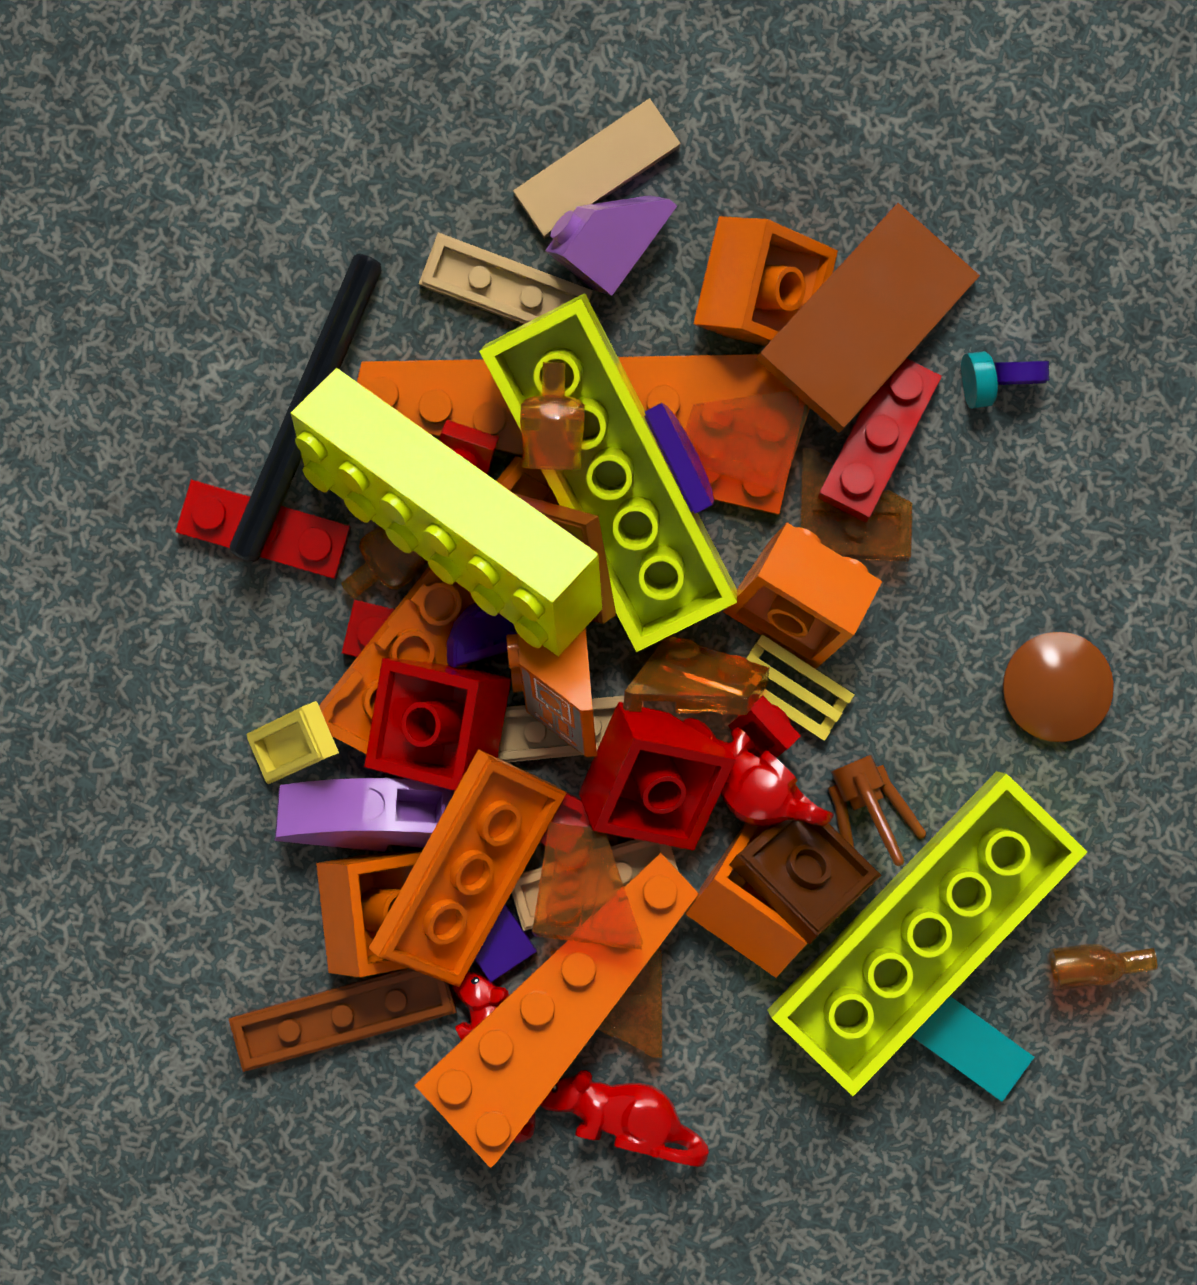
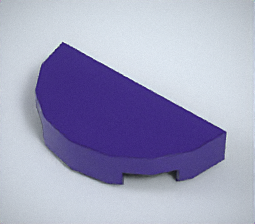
(680, 457)
(477, 636)

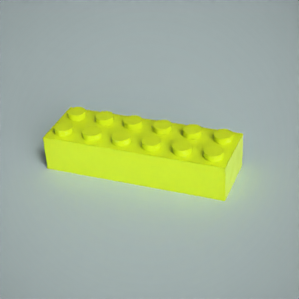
(448, 513)
(655, 548)
(926, 932)

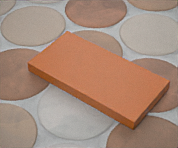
(467, 869)

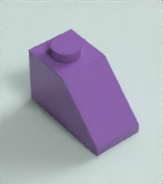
(607, 238)

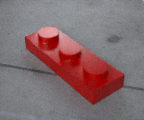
(879, 440)
(294, 540)

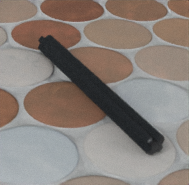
(284, 454)

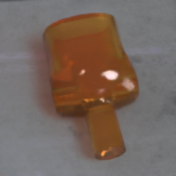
(552, 424)
(382, 563)
(1096, 965)

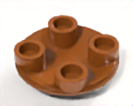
(1058, 686)

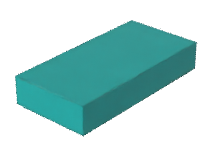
(974, 1047)

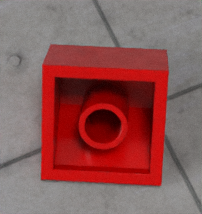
(434, 720)
(654, 779)

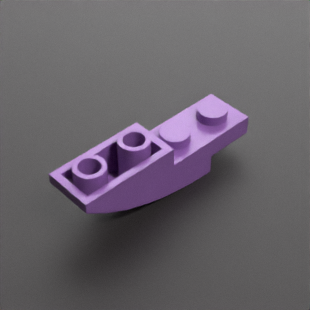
(360, 812)

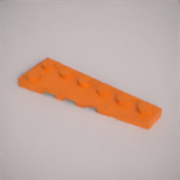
(413, 631)
(528, 1041)

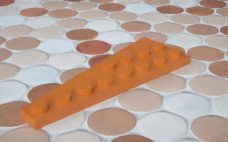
(467, 394)

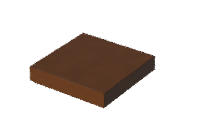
(805, 874)

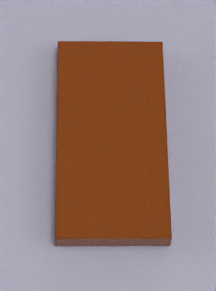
(867, 317)

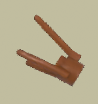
(861, 786)

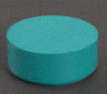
(979, 379)

